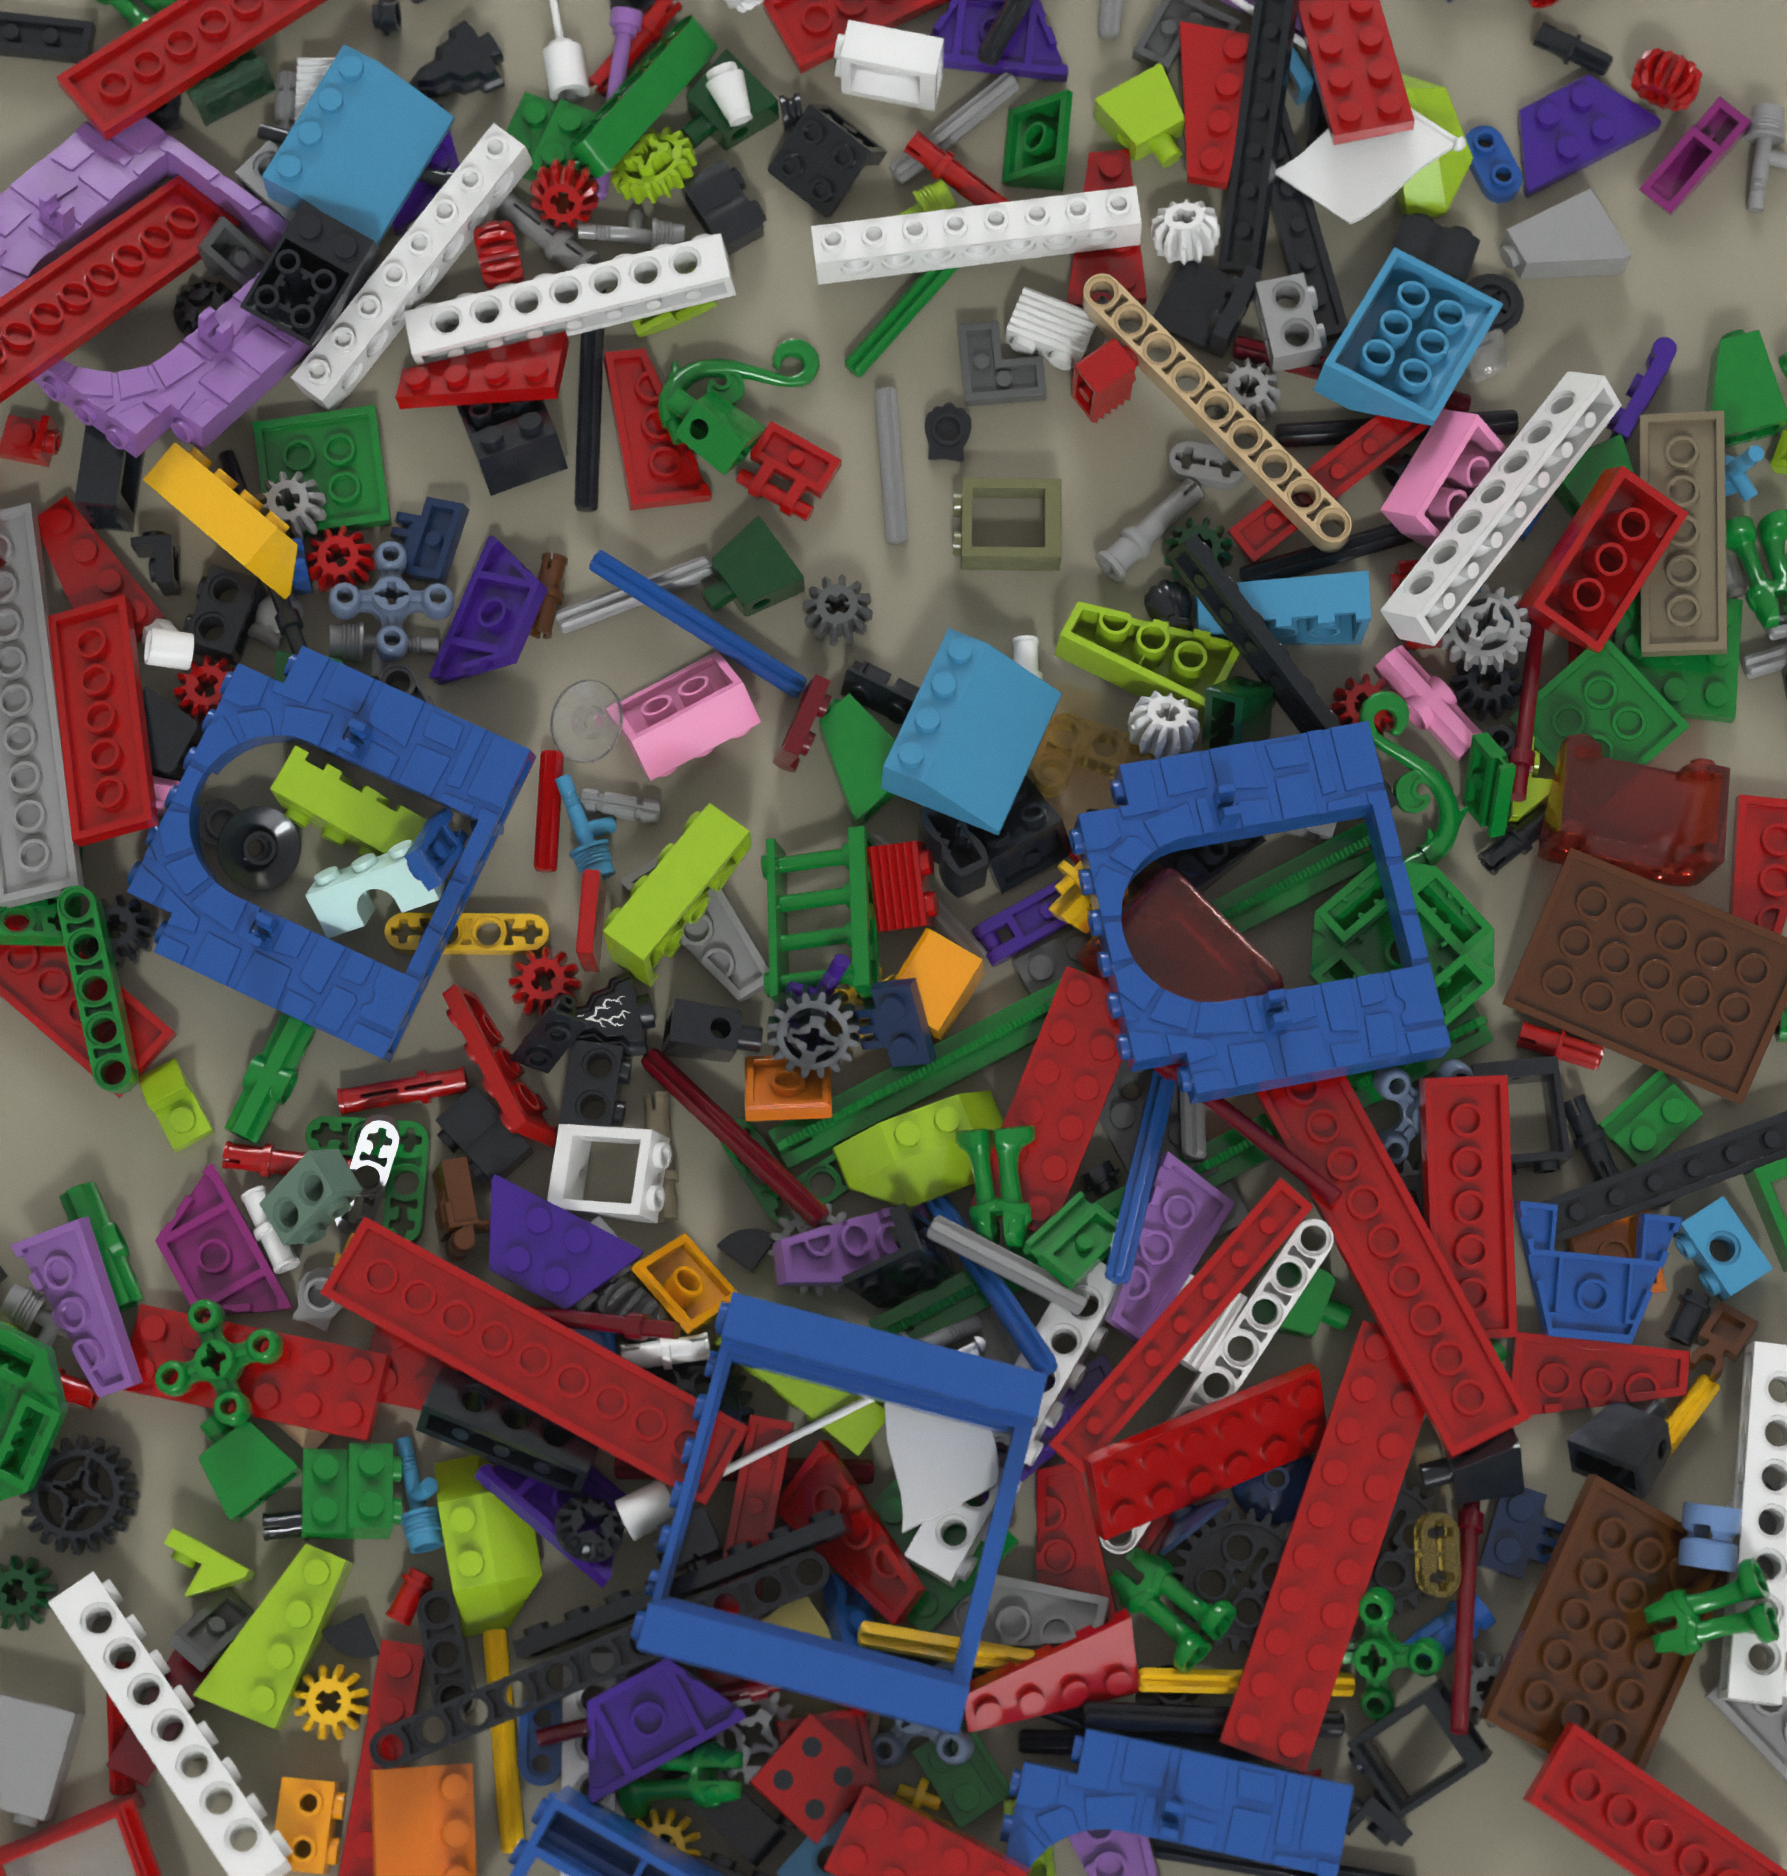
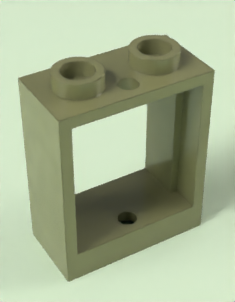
(1009, 558)

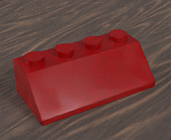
(1602, 559)

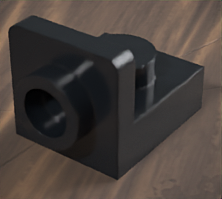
(165, 566)
(1383, 1824)

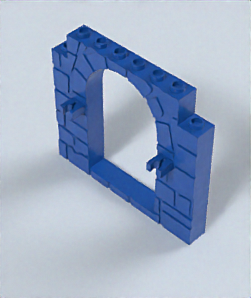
(379, 733)
(1285, 1033)
(1179, 1799)

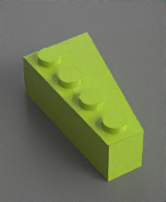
(1146, 654)
(339, 810)
(675, 892)
(850, 1432)
(279, 1641)

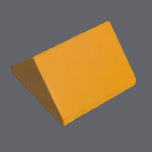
(944, 978)
(684, 1284)

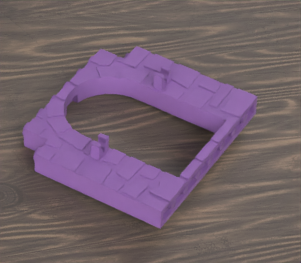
(216, 368)

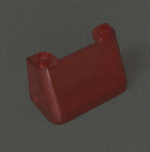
(1636, 814)
(1187, 944)

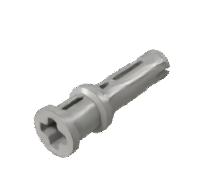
(557, 244)
(1137, 541)

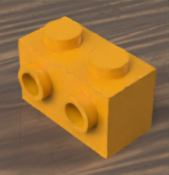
(308, 1822)

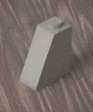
(1566, 242)
(35, 1757)

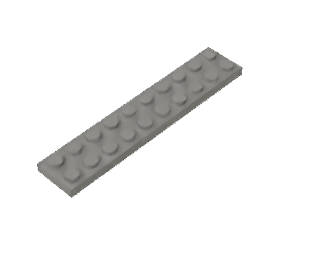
(34, 812)

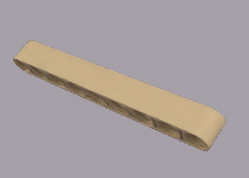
(1220, 432)

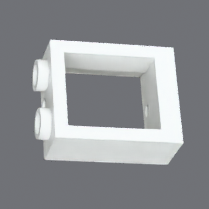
(890, 65)
(571, 1168)

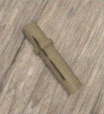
(658, 1119)

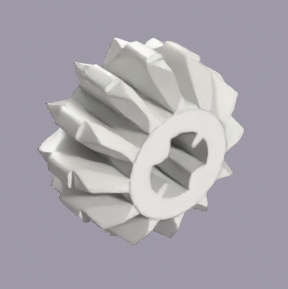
(1185, 231)
(1163, 725)

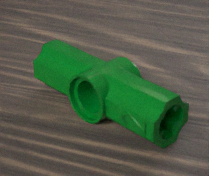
(270, 1079)
(87, 1201)

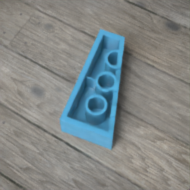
(1305, 608)

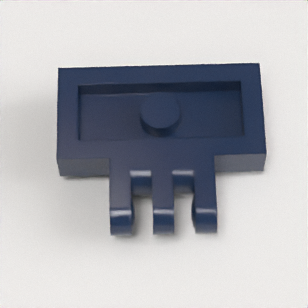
(431, 539)
(897, 1023)
(1518, 1534)

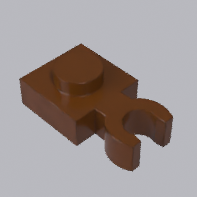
(1723, 1335)

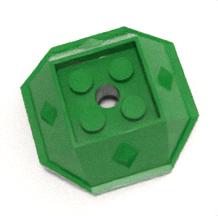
(1356, 935)
(29, 1409)

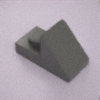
(231, 253)
(212, 1630)

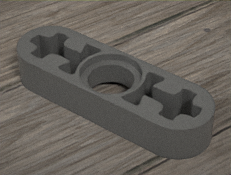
(387, 1150)

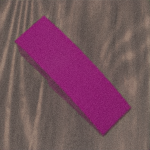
(1696, 155)

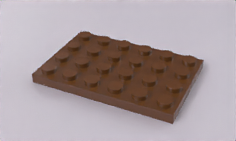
(1653, 976)
(1585, 1636)

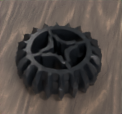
(74, 1514)

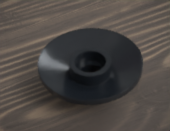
(278, 851)

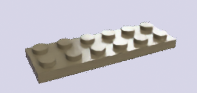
(1688, 586)

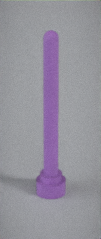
(625, 25)

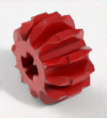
(1666, 79)
(561, 208)
(498, 253)
(351, 548)
(192, 691)
(1355, 694)
(537, 968)

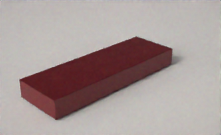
(130, 1756)

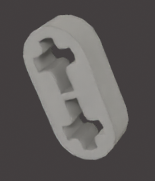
(1203, 474)

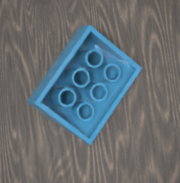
(358, 145)
(1407, 342)
(970, 733)

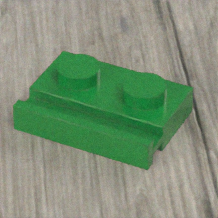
(1488, 784)
(1650, 1119)
(1073, 1240)
(968, 1787)

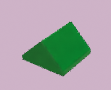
(1038, 143)

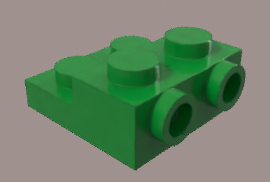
(547, 131)
(350, 1492)

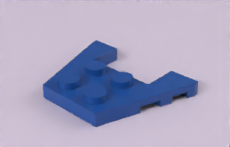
(1591, 1292)

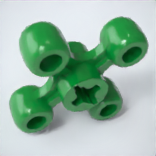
(201, 1367)
(1395, 1654)

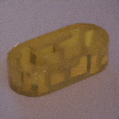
(1427, 1554)

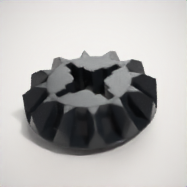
(200, 293)
(1508, 295)
(588, 1545)

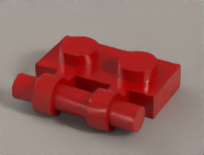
(794, 460)

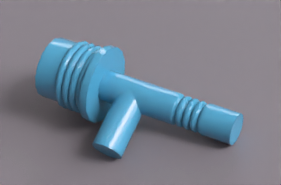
(1735, 472)
(590, 853)
(421, 1523)

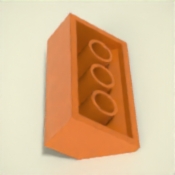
(423, 1821)

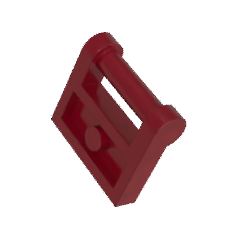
(799, 737)

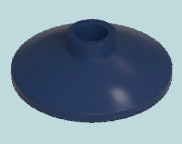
(1279, 1501)
(1189, 1520)

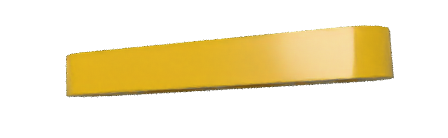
(468, 927)

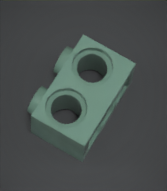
(311, 1197)

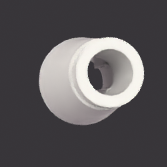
(730, 92)

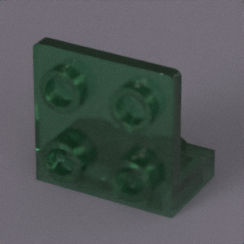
(231, 87)

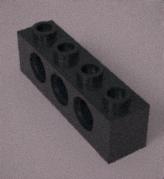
(505, 1432)

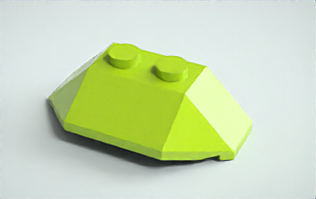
(1436, 184)
(917, 1153)
(487, 1548)

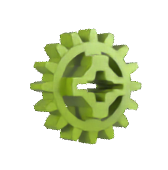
(654, 166)

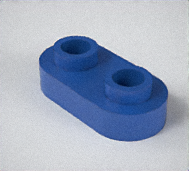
(1493, 161)
(530, 1749)

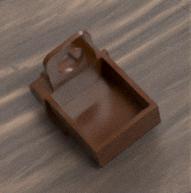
(456, 1209)

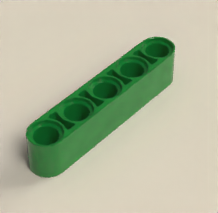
(643, 96)
(83, 974)

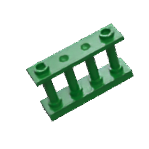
(856, 894)

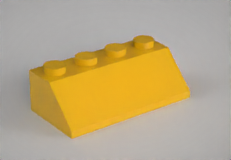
(225, 516)

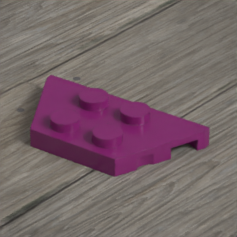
(218, 1254)

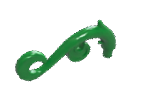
(733, 374)
(1421, 772)

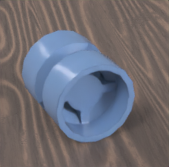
(1712, 1553)

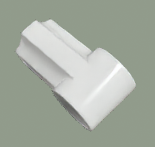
(167, 646)

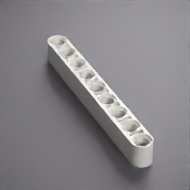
(1257, 1333)

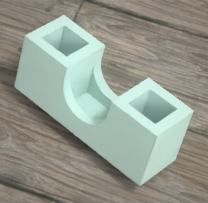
(343, 898)

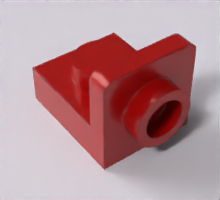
(30, 440)

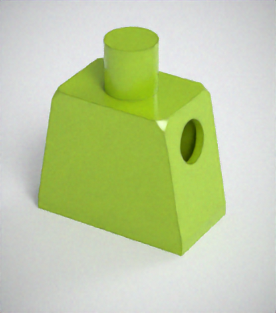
(1143, 116)

